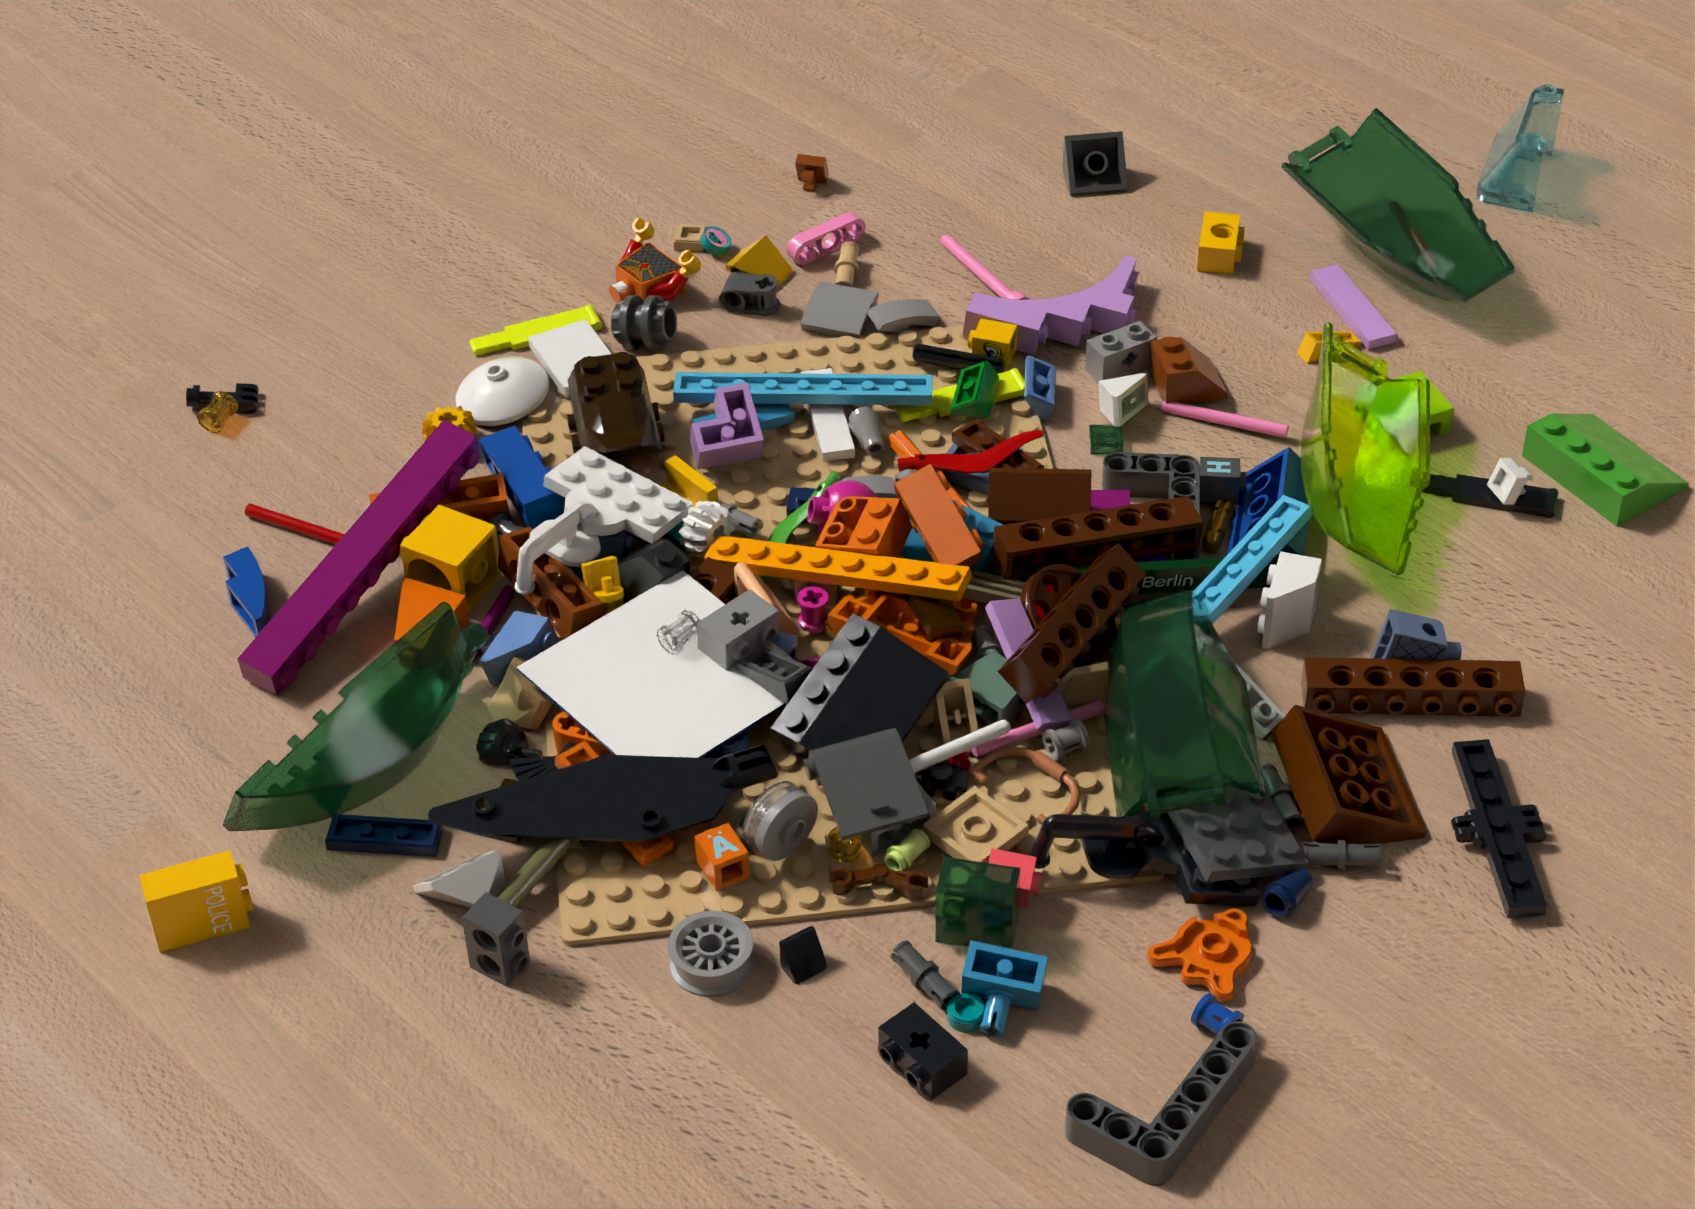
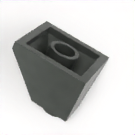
(649, 567)

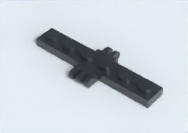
(1499, 828)

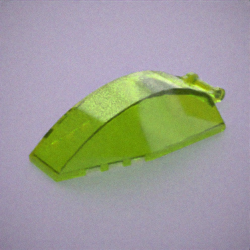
(1365, 452)

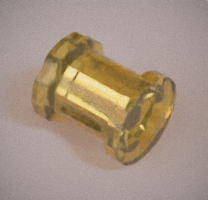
(219, 409)

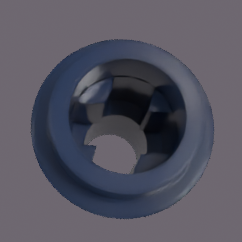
(1287, 893)

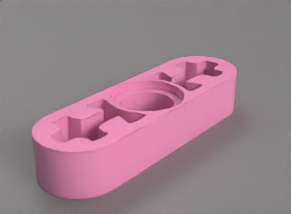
(808, 244)

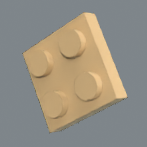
(974, 826)

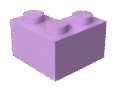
(734, 433)

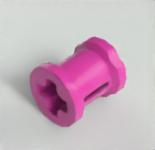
(813, 609)

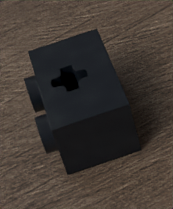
(922, 1051)

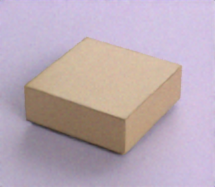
(688, 237)

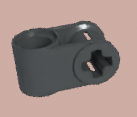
(749, 292)

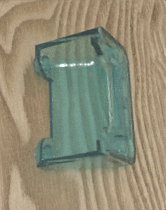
(1518, 149)

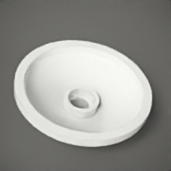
(503, 390)

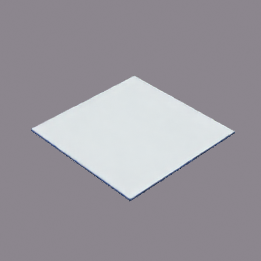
(639, 695)

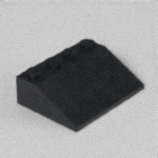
(859, 688)

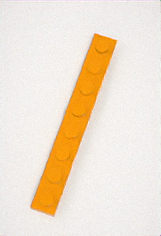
(843, 567)

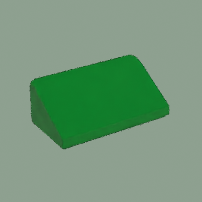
(975, 391)

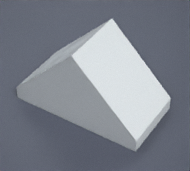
(1123, 397)

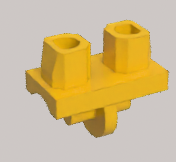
(604, 581)

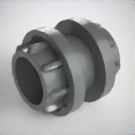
(646, 321)

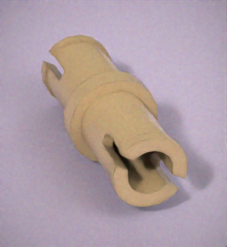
(847, 267)

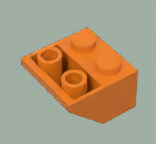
(875, 531)

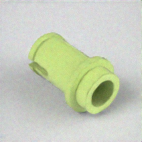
(901, 856)

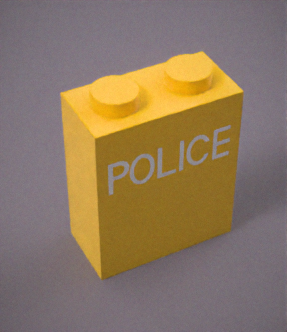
(197, 900)

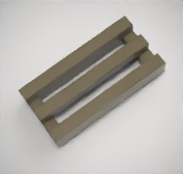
(989, 587)

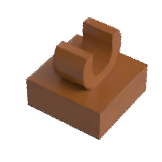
(811, 170)

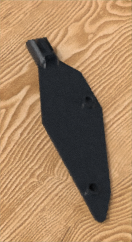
(610, 798)

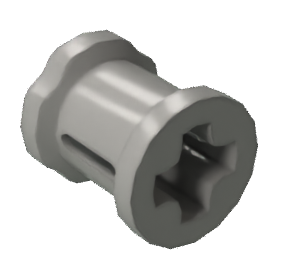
(1066, 739)

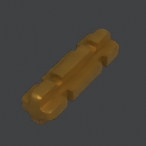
(1217, 525)

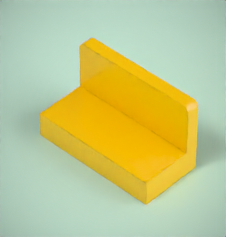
(688, 482)

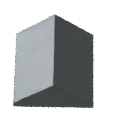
(1094, 163)

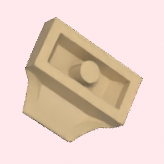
(519, 699)

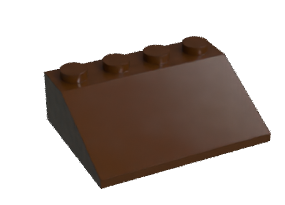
(1345, 779)

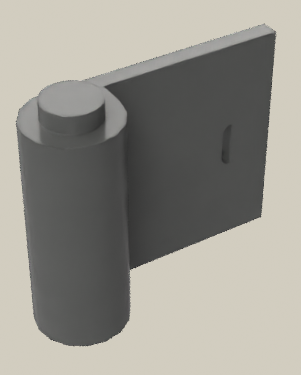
(867, 783)

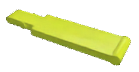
(517, 335)
(1010, 385)

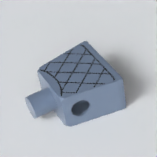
(1414, 637)

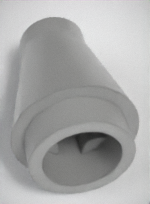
(867, 429)

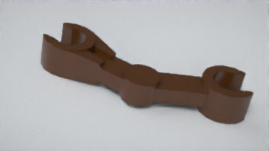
(879, 874)

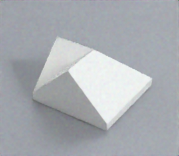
(466, 881)

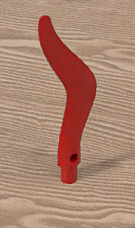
(970, 462)

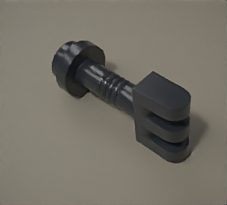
(245, 396)

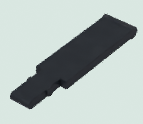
(1476, 492)

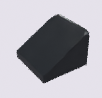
(802, 955)

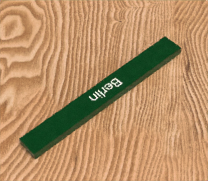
(1179, 575)

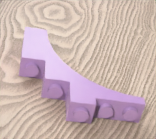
(1062, 318)

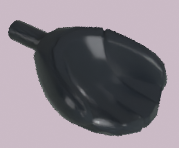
(502, 742)

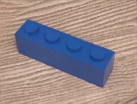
(522, 474)

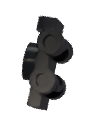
(943, 776)

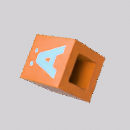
(722, 856)

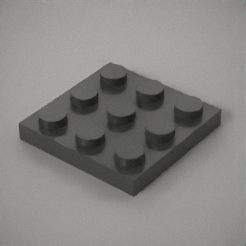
(1239, 838)

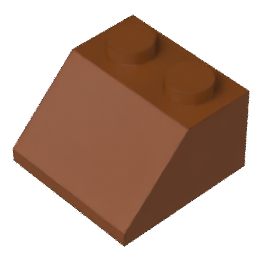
(1183, 372)

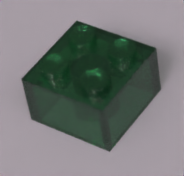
(977, 903)

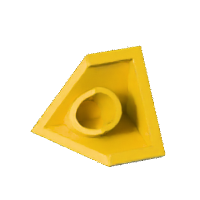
(761, 259)

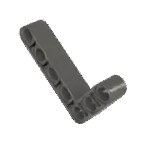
(1155, 477)
(1159, 1148)

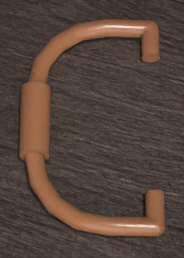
(1041, 761)

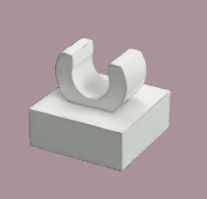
(1508, 481)

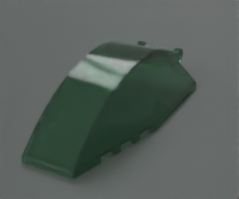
(1400, 209)
(1176, 711)
(371, 737)

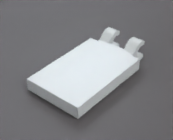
(563, 347)

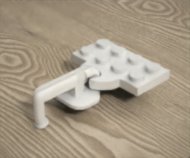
(598, 502)

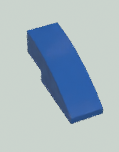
(247, 589)

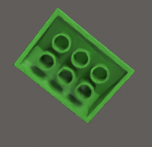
(1599, 465)

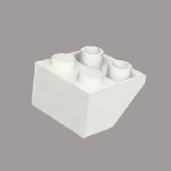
(1289, 600)

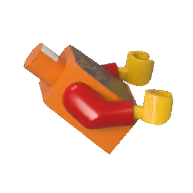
(649, 271)

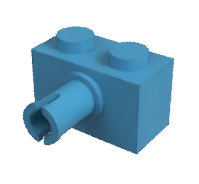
(1003, 979)

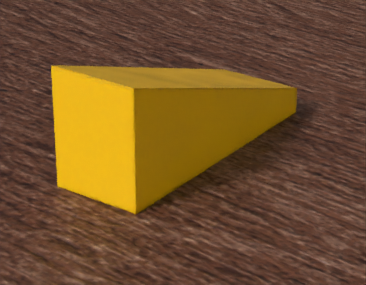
(1311, 344)

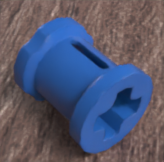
(1207, 1008)

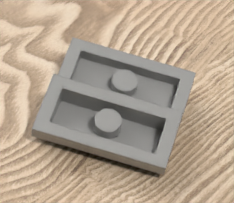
(838, 310)

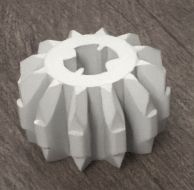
(703, 525)

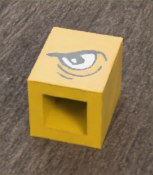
(994, 340)

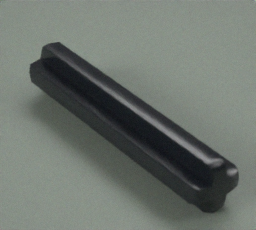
(953, 358)

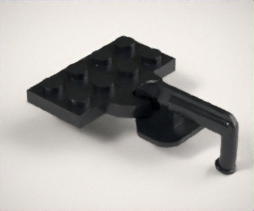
(1126, 844)

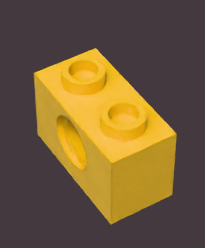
(1220, 243)

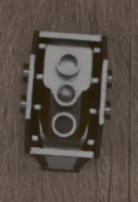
(613, 407)

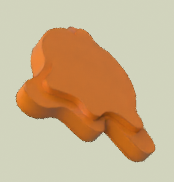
(1209, 952)

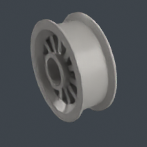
(711, 953)

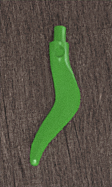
(790, 523)

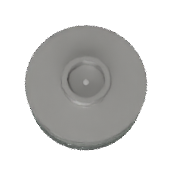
(780, 820)

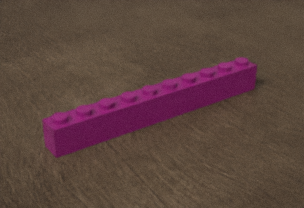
(358, 559)

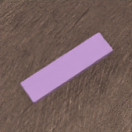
(1353, 306)
(1012, 628)

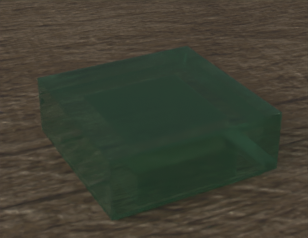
(1105, 439)

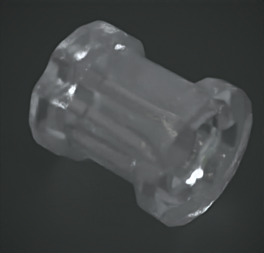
(679, 632)

